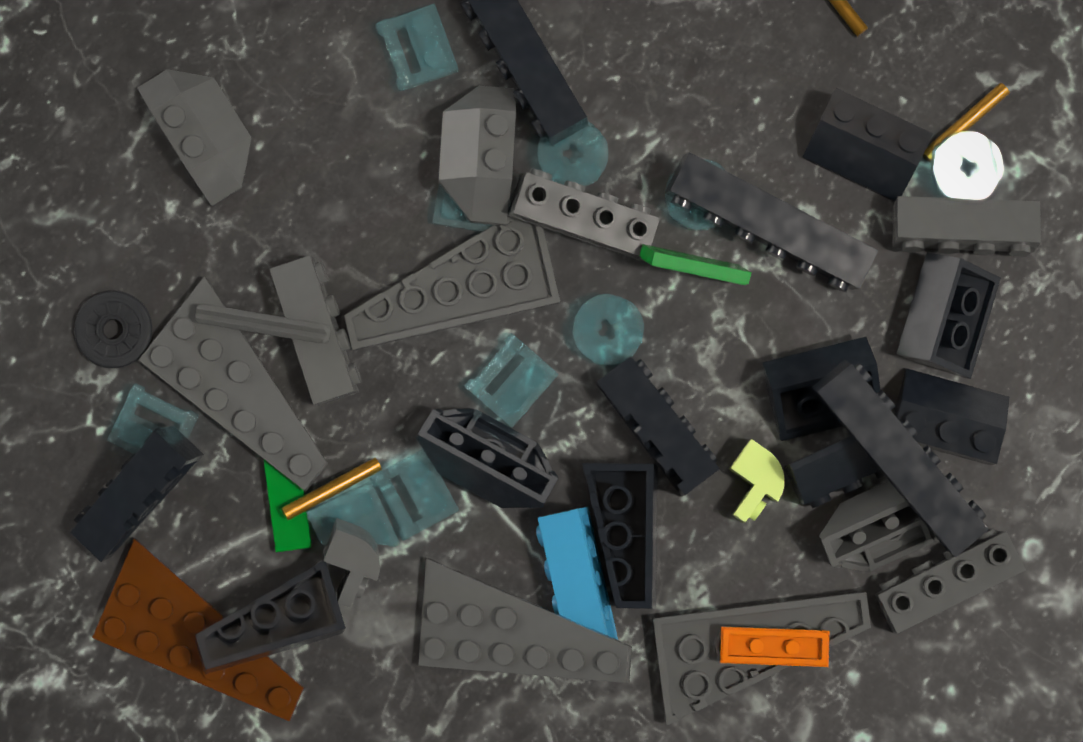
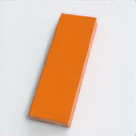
(774, 646)

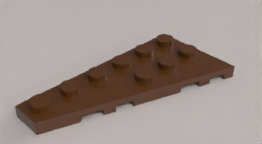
(157, 620)

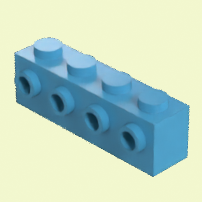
(576, 570)

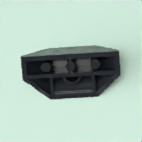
(487, 458)

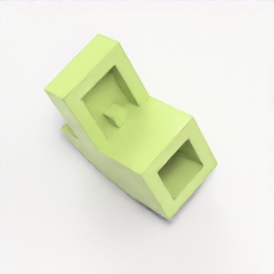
(765, 475)

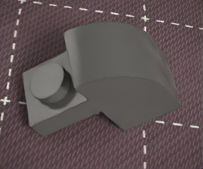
(355, 551)

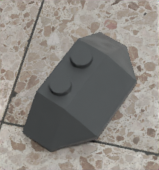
(201, 130)
(479, 153)
(873, 530)

